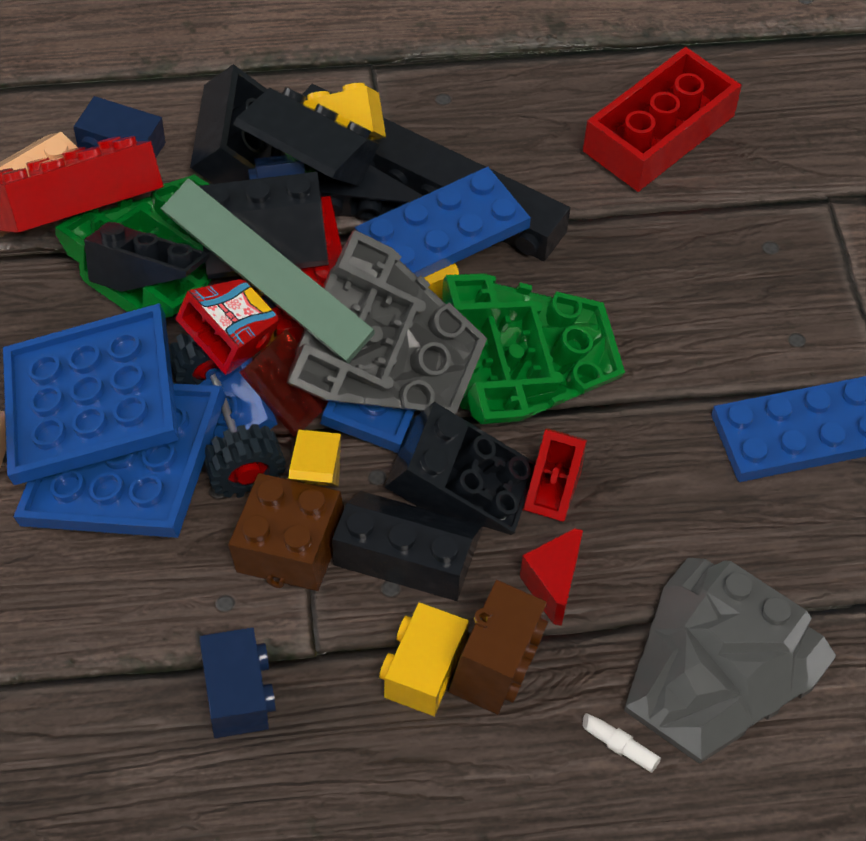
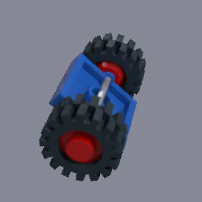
(242, 436)

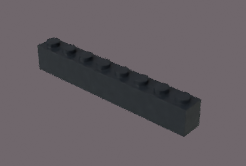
(430, 166)

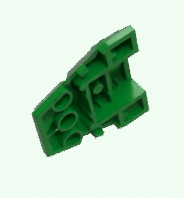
(143, 216)
(535, 347)

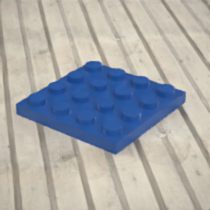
(88, 394)
(136, 491)

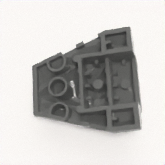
(419, 344)
(722, 658)

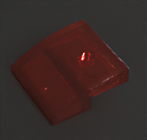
(268, 377)

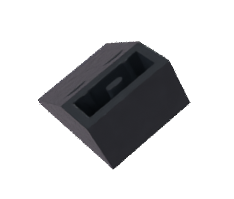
(461, 471)

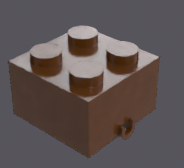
(286, 532)
(499, 648)

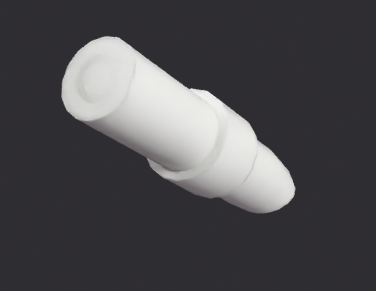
(621, 742)

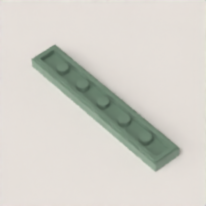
(268, 271)

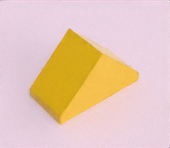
(316, 458)

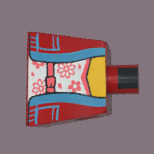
(228, 321)

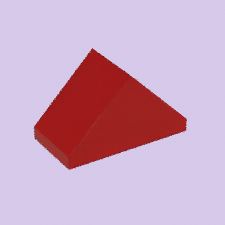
(555, 474)
(550, 572)

